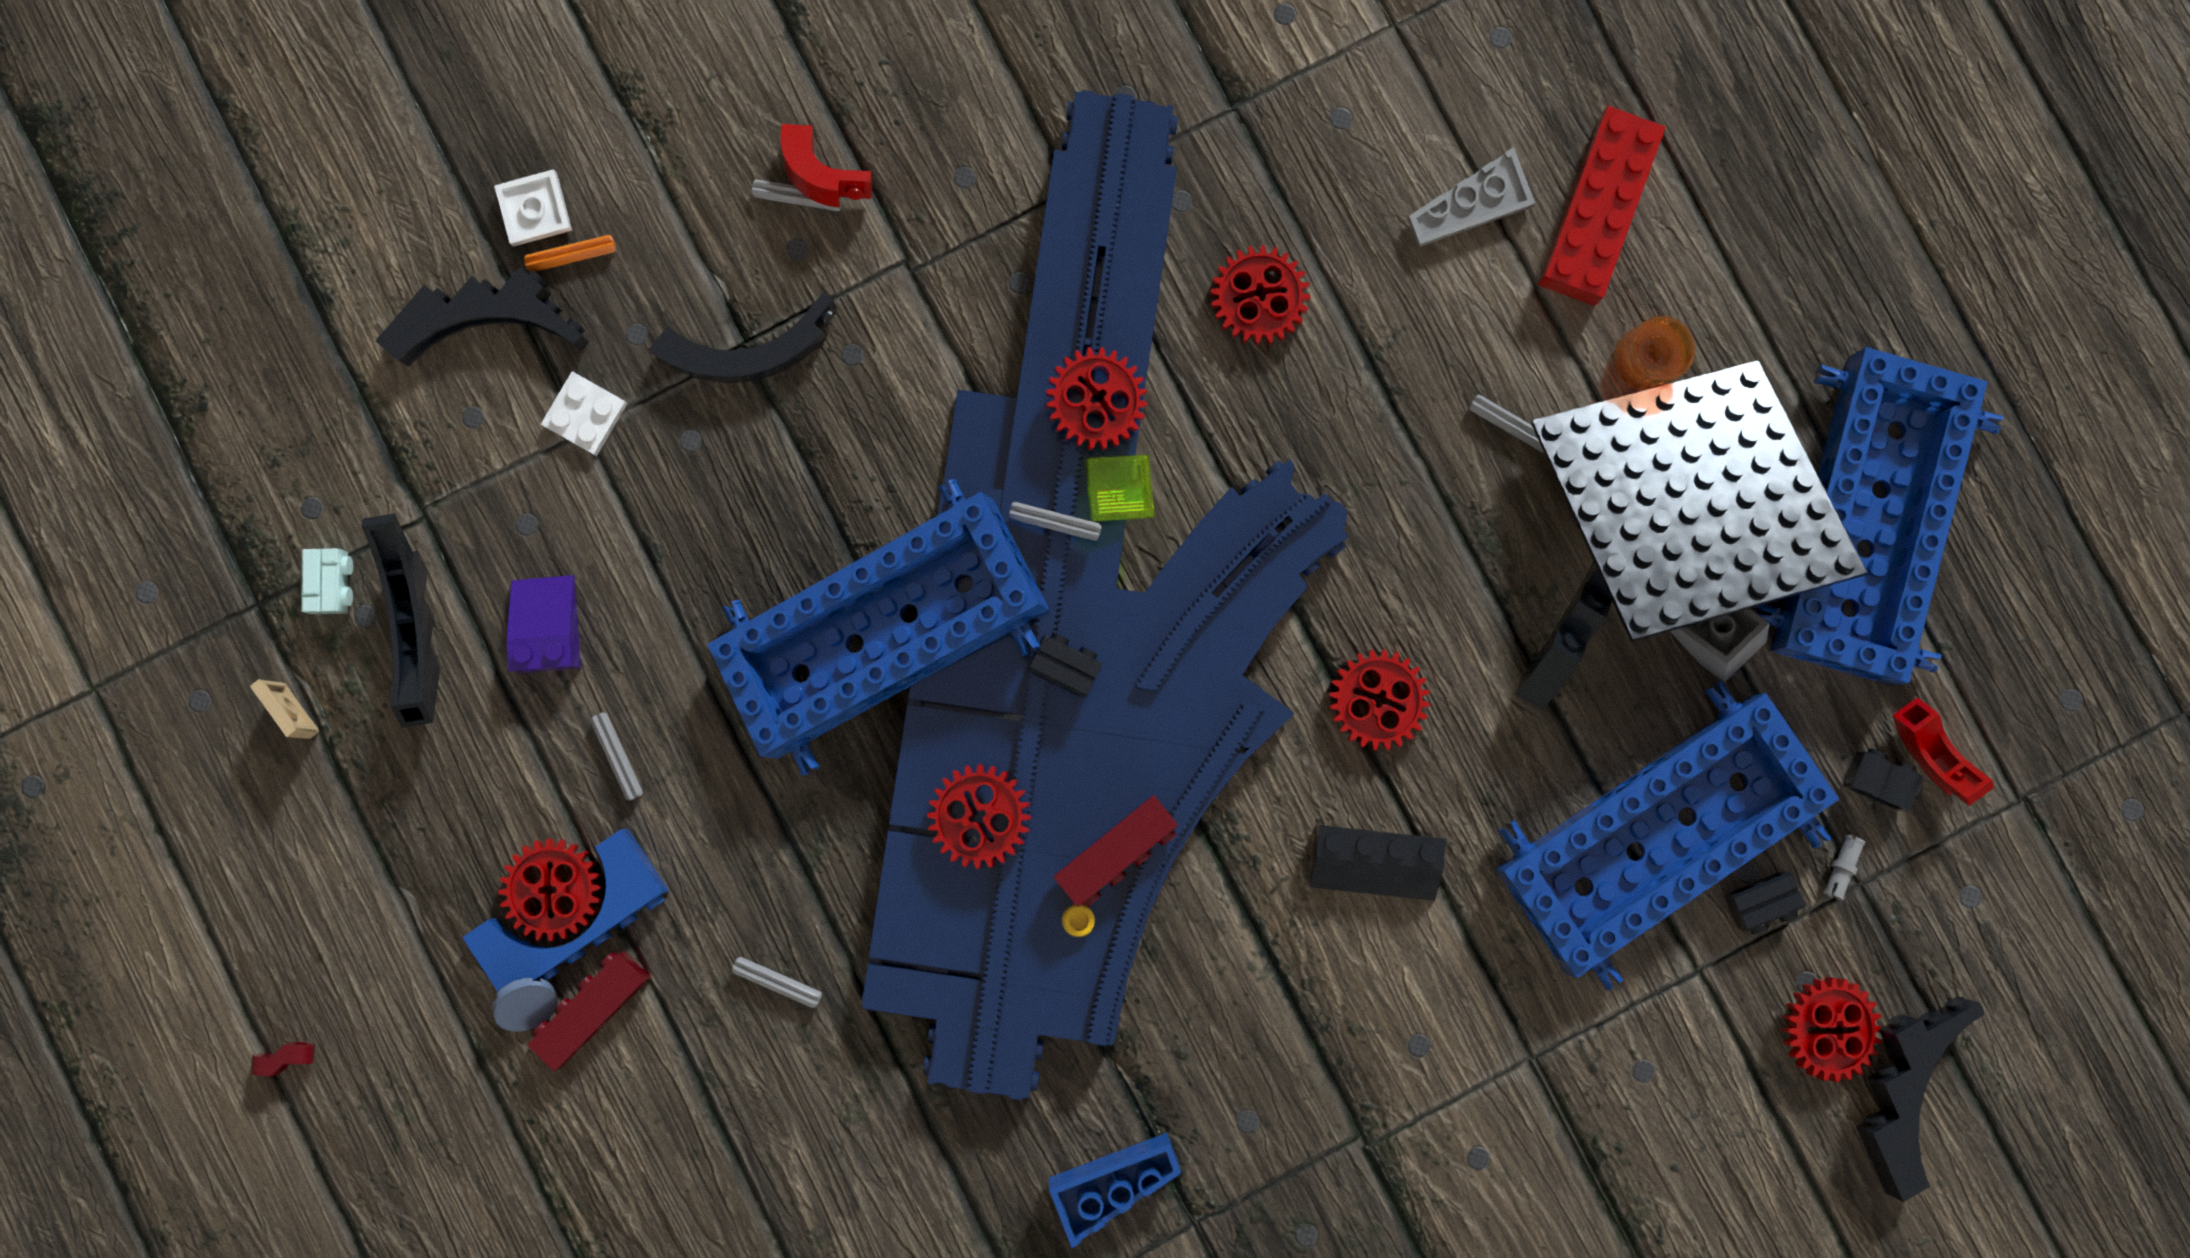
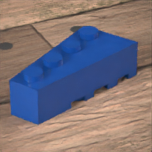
(1111, 1185)

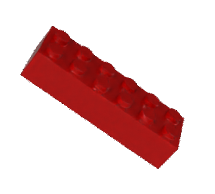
(1601, 206)

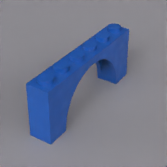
(630, 887)

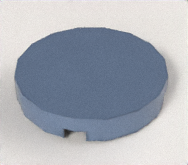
(524, 1004)

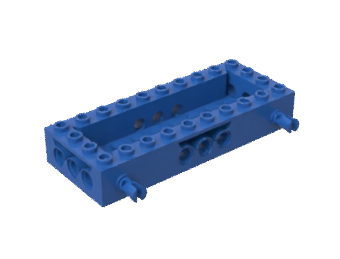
(1903, 529)
(869, 601)
(1677, 861)

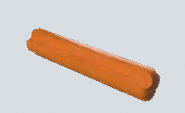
(570, 253)

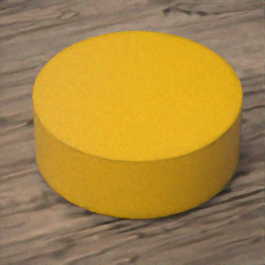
(1078, 920)

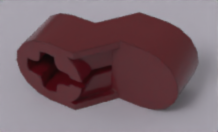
(288, 1054)

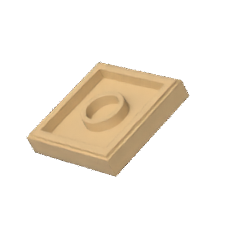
(284, 709)

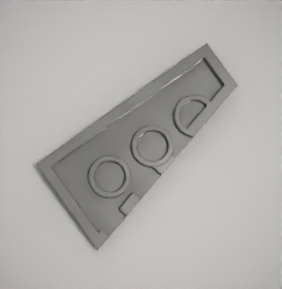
(1477, 200)

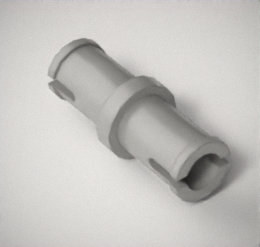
(1844, 867)

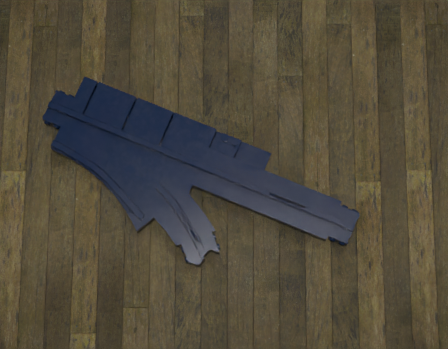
(1171, 693)

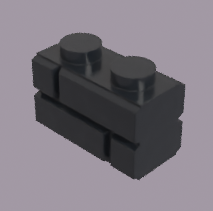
(1064, 665)
(1765, 901)

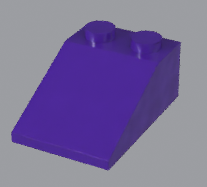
(543, 625)

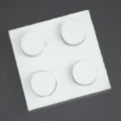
(533, 208)
(584, 413)

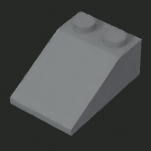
(1725, 641)

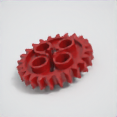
(1252, 268)
(1118, 382)
(1388, 673)
(954, 831)
(522, 890)
(1832, 1059)

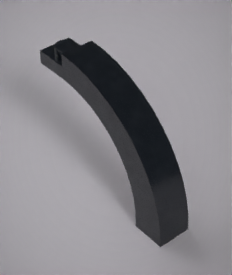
(748, 363)

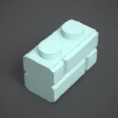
(326, 581)

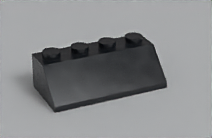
(1377, 862)

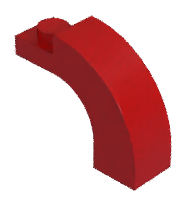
(815, 179)
(1928, 744)

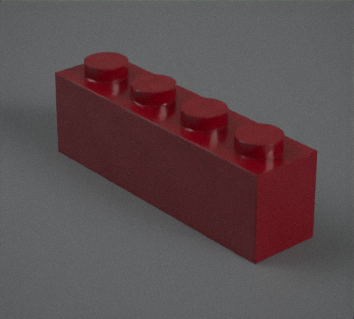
(1115, 851)
(589, 1010)

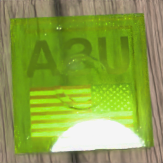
(1119, 488)

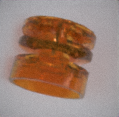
(1668, 344)

